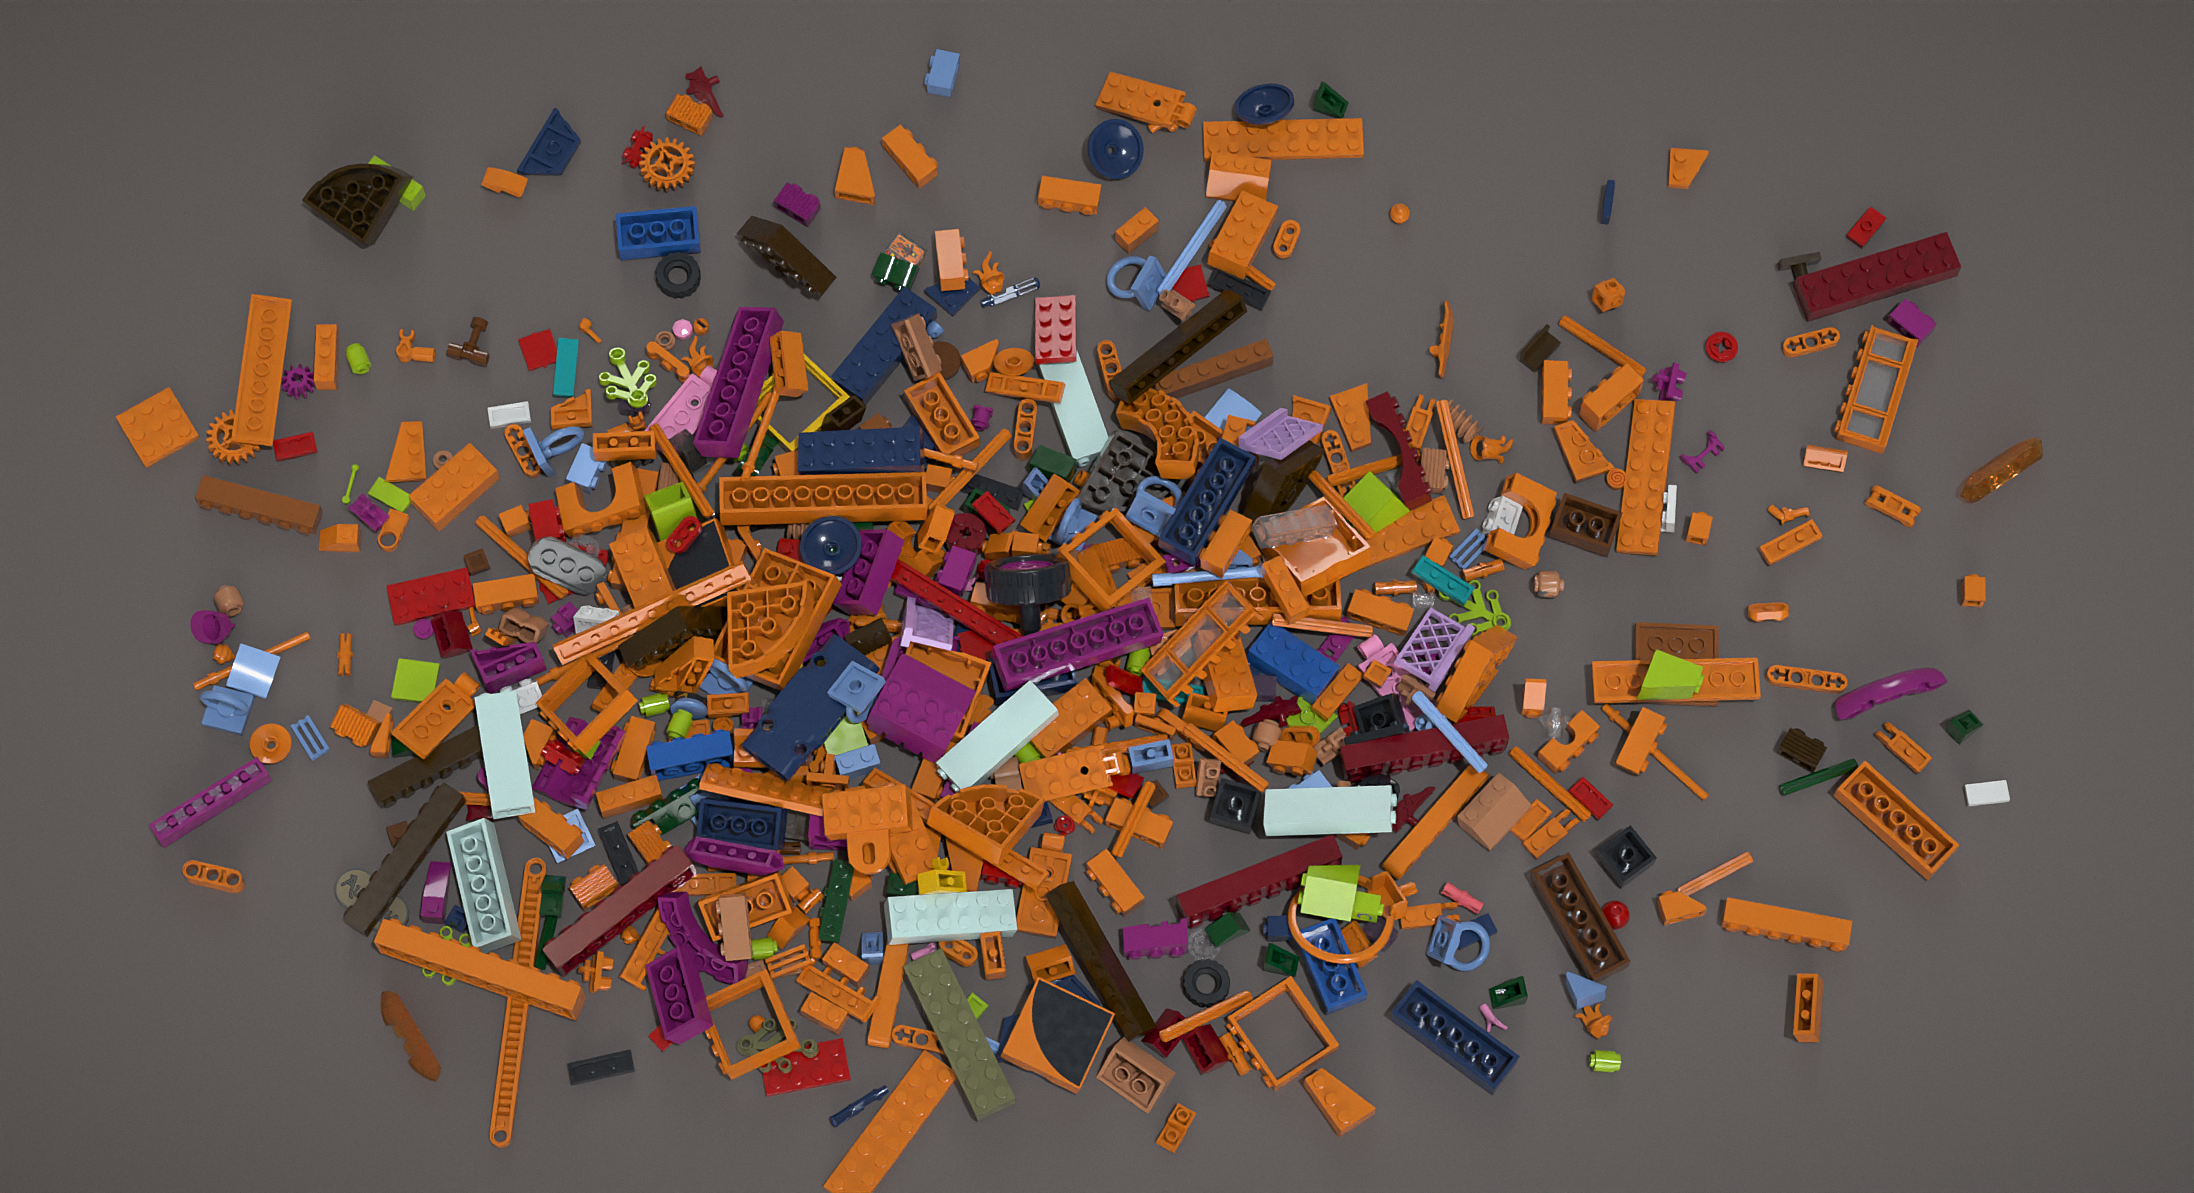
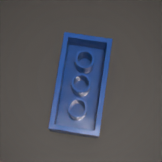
(658, 232)
(1293, 662)
(690, 755)
(1335, 983)

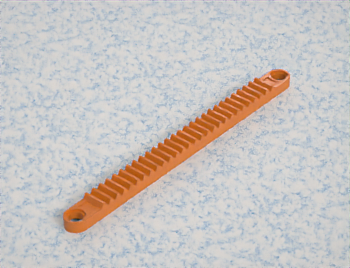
(516, 1011)

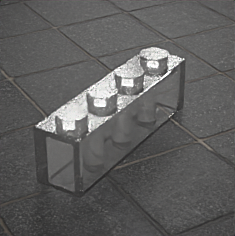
(1294, 526)

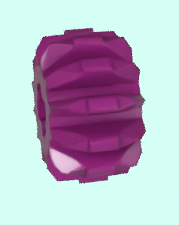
(290, 381)

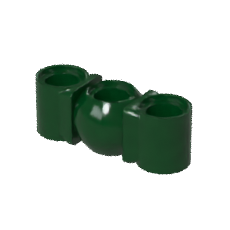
(765, 451)

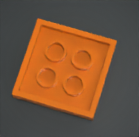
(157, 427)

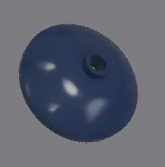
(1264, 104)
(1125, 146)
(827, 534)

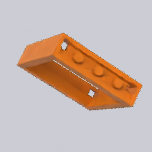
(1138, 542)
(567, 685)
(735, 992)
(1307, 1010)

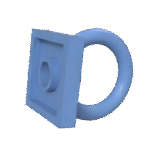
(1145, 284)
(542, 449)
(1150, 511)
(1072, 522)
(722, 681)
(856, 690)
(226, 709)
(1447, 938)

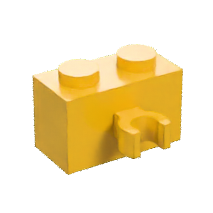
(941, 880)

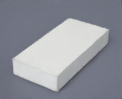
(509, 414)
(1986, 793)

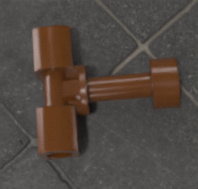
(470, 349)

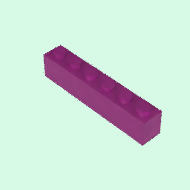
(210, 802)

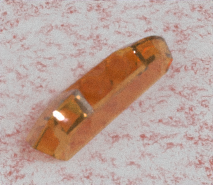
(2002, 469)
(423, 1059)

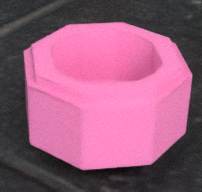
(682, 329)

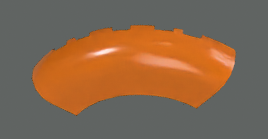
(1169, 427)

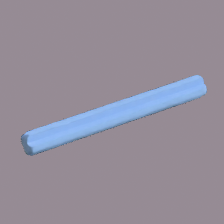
(1449, 731)

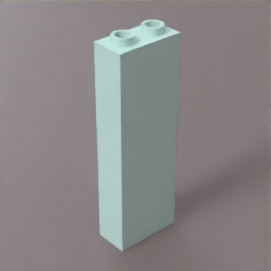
(1077, 412)
(997, 738)
(504, 754)
(1329, 810)

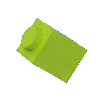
(1367, 907)

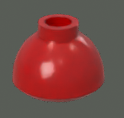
(1616, 914)

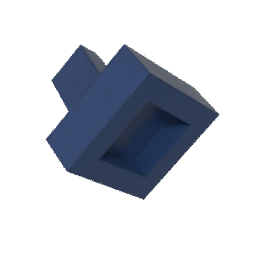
(457, 919)

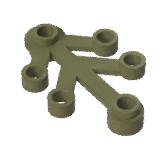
(756, 1044)

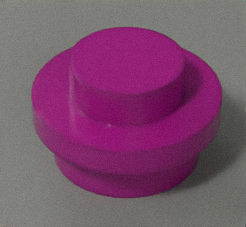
(423, 629)

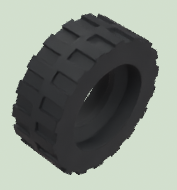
(678, 260)
(1206, 967)

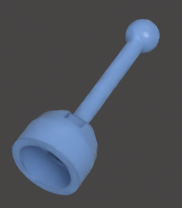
(934, 330)

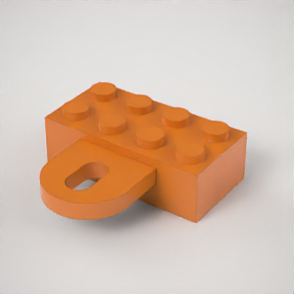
(868, 818)

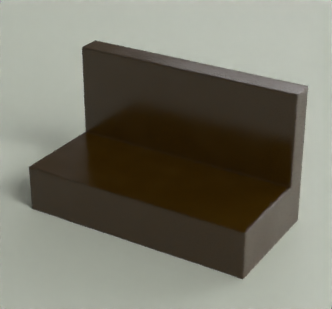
(1539, 349)

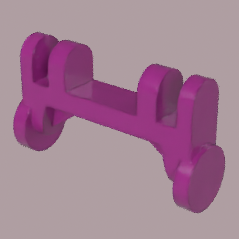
(1712, 444)

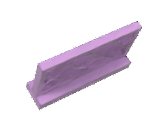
(1277, 434)
(925, 626)
(1450, 653)

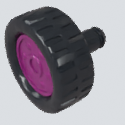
(1028, 583)

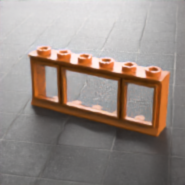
(1875, 389)
(1200, 642)

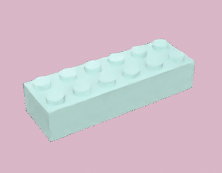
(483, 885)
(949, 916)

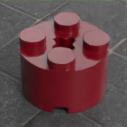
(969, 525)

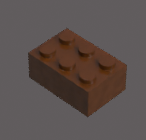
(1585, 524)

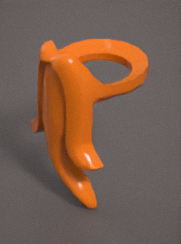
(991, 279)
(698, 362)
(1491, 448)
(1084, 610)
(862, 620)
(1594, 1021)

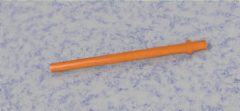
(721, 460)
(749, 467)
(1615, 716)

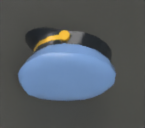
(691, 703)

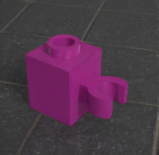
(563, 619)

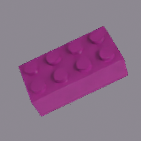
(869, 578)
(679, 995)

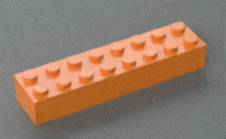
(1189, 597)

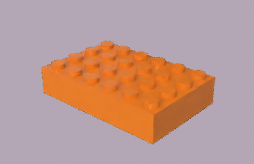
(777, 570)

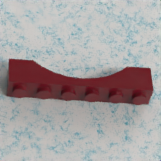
(1412, 483)

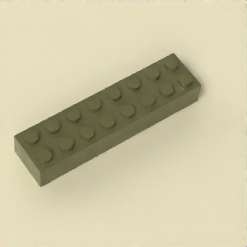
(959, 1034)

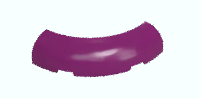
(1887, 690)
(687, 933)

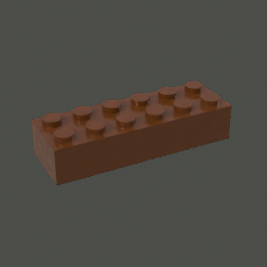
(1579, 918)

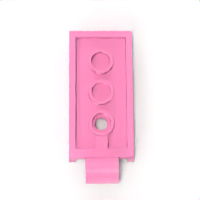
(678, 412)
(1374, 649)

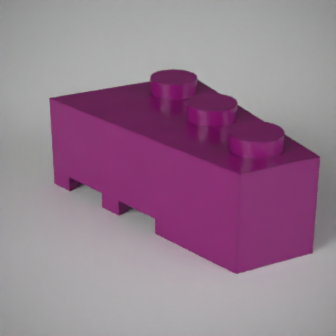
(508, 665)
(817, 836)
(1155, 940)

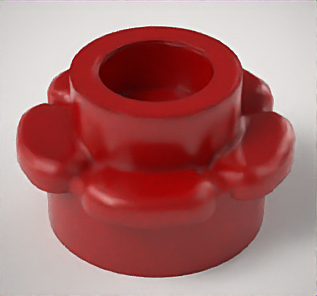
(1064, 820)

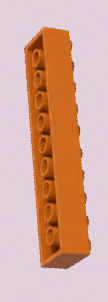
(811, 497)
(480, 969)

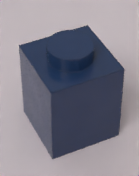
(1277, 929)

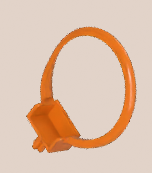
(1394, 908)

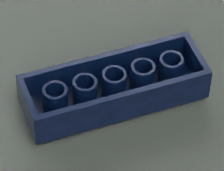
(879, 350)
(861, 451)
(1207, 501)
(1454, 1037)

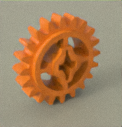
(660, 167)
(225, 425)

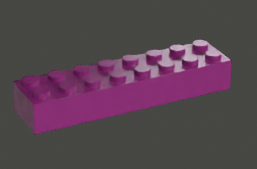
(738, 383)
(1077, 644)

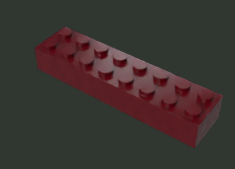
(1877, 276)
(1420, 749)
(1255, 882)
(619, 910)

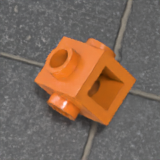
(1608, 294)

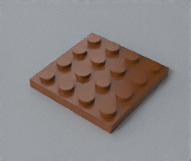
(1679, 640)

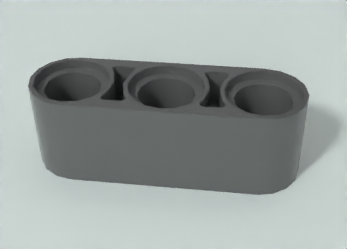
(712, 493)

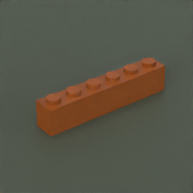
(1216, 370)
(259, 505)

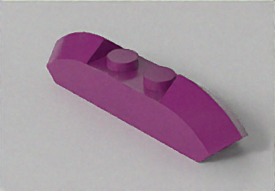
(836, 626)
(734, 856)

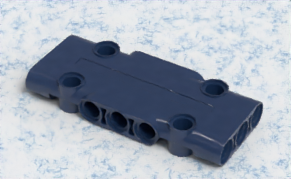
(804, 711)

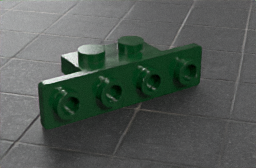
(672, 810)
(836, 901)

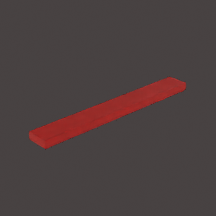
(952, 604)

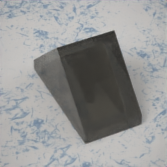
(687, 451)

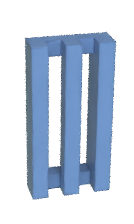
(1481, 537)
(301, 723)

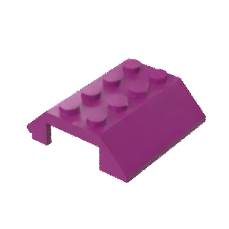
(920, 708)
(580, 788)

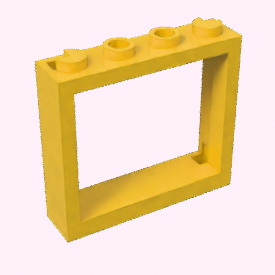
(826, 382)

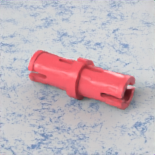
(1462, 898)

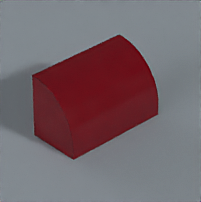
(451, 634)
(1153, 1038)
(1206, 1048)

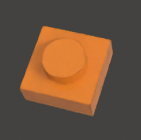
(1377, 673)

